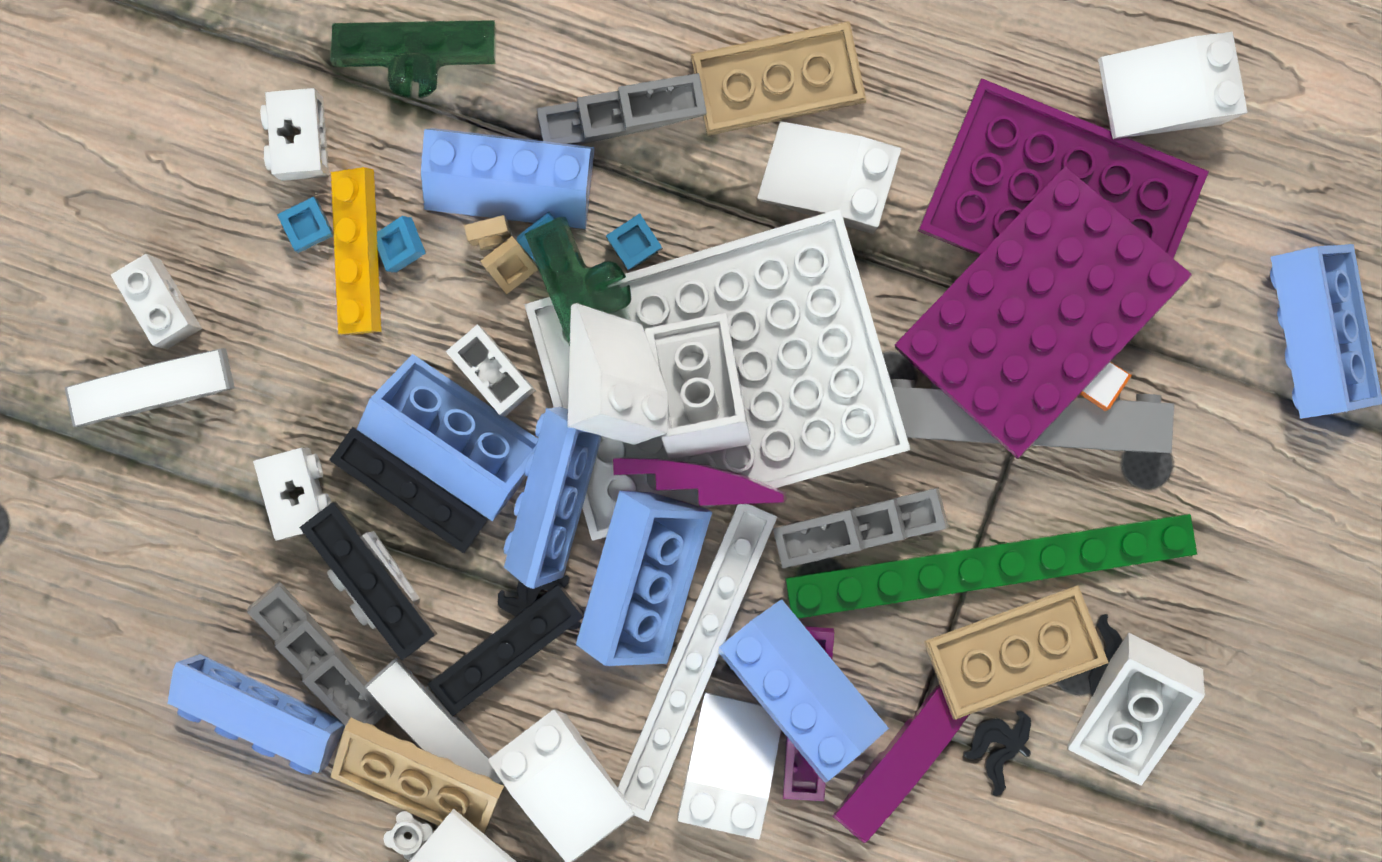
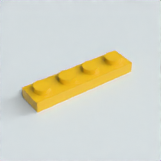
(356, 251)

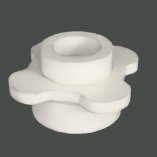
(406, 823)

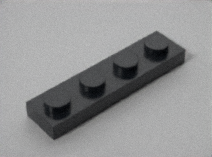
(409, 490)
(368, 580)
(506, 649)

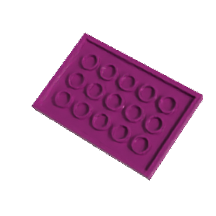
(1018, 145)
(1042, 312)

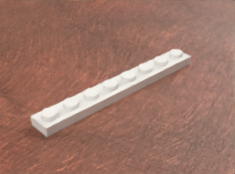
(695, 658)

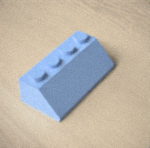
(505, 176)
(1325, 330)
(449, 436)
(551, 500)
(642, 579)
(802, 690)
(255, 713)

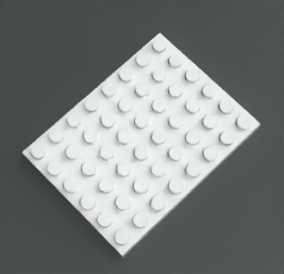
(800, 348)

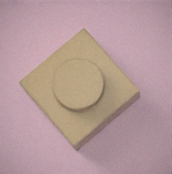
(488, 232)
(509, 265)

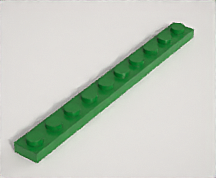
(991, 566)

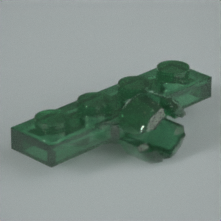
(413, 49)
(569, 278)

